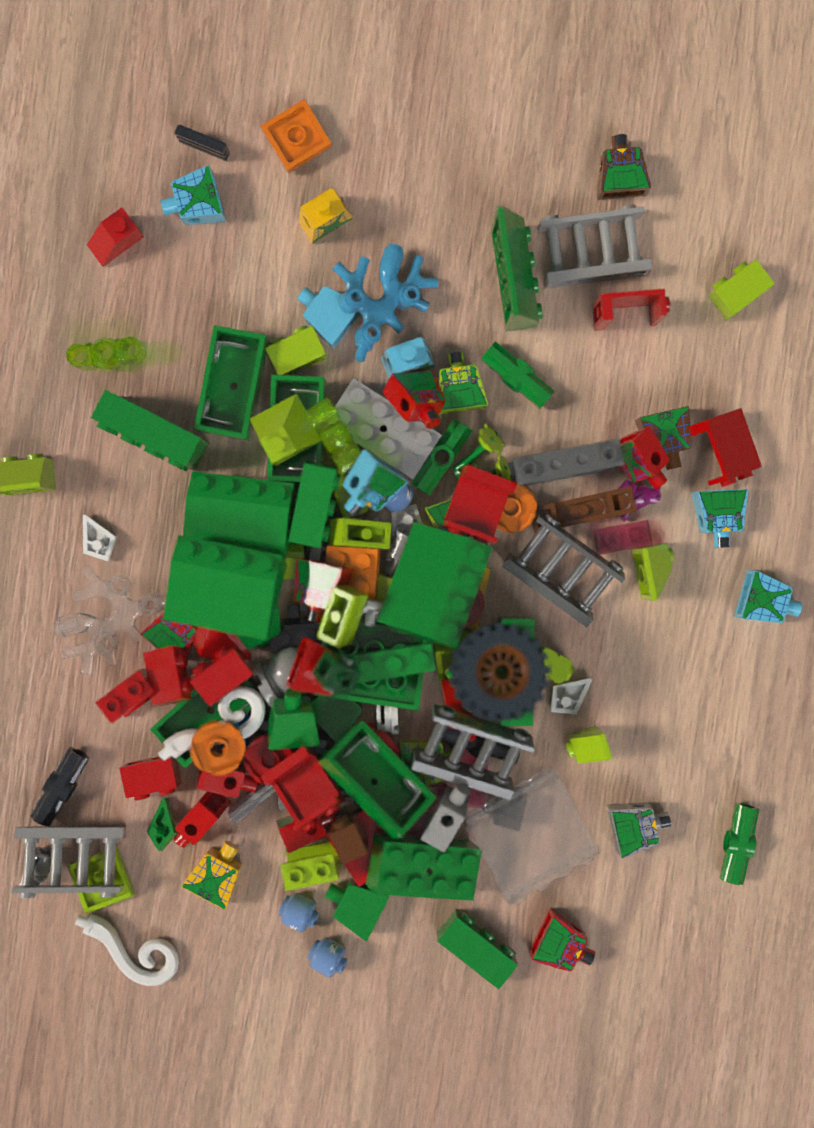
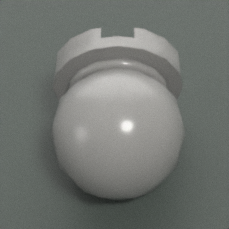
(275, 674)

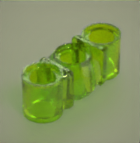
(95, 350)
(334, 435)

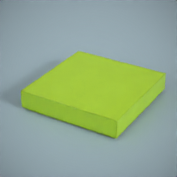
(93, 901)

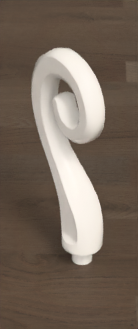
(182, 740)
(104, 932)

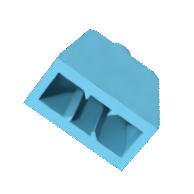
(326, 315)

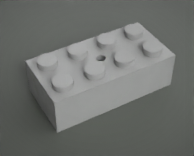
(402, 445)

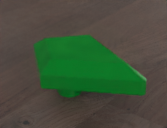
(162, 826)

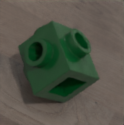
(336, 673)

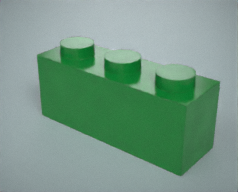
(314, 504)
(395, 662)
(477, 948)

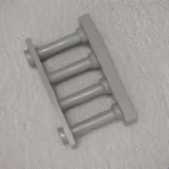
(584, 271)
(57, 837)

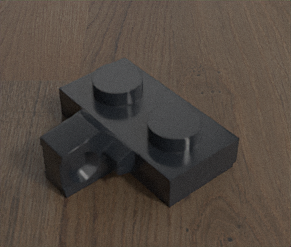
(294, 629)

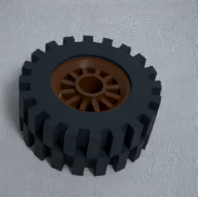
(468, 677)

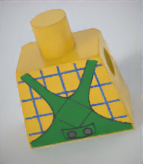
(324, 215)
(215, 875)

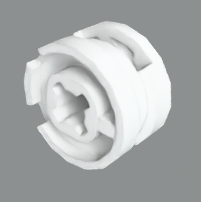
(390, 719)

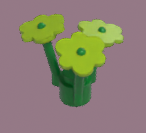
(492, 442)

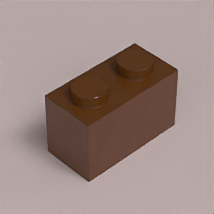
(349, 836)

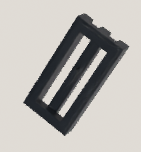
(202, 142)

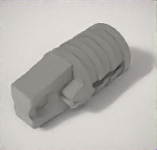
(394, 553)
(42, 865)

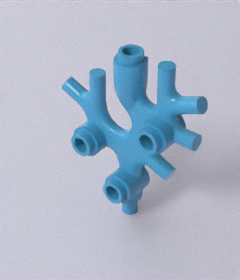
(395, 294)

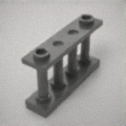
(566, 463)
(561, 594)
(473, 775)

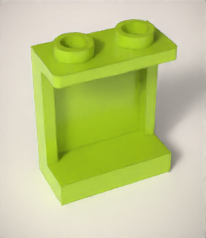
(311, 866)

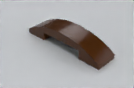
(590, 507)

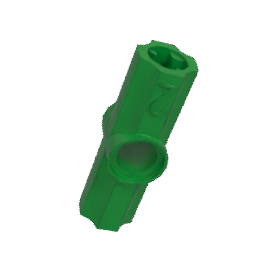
(517, 375)
(451, 443)
(739, 843)

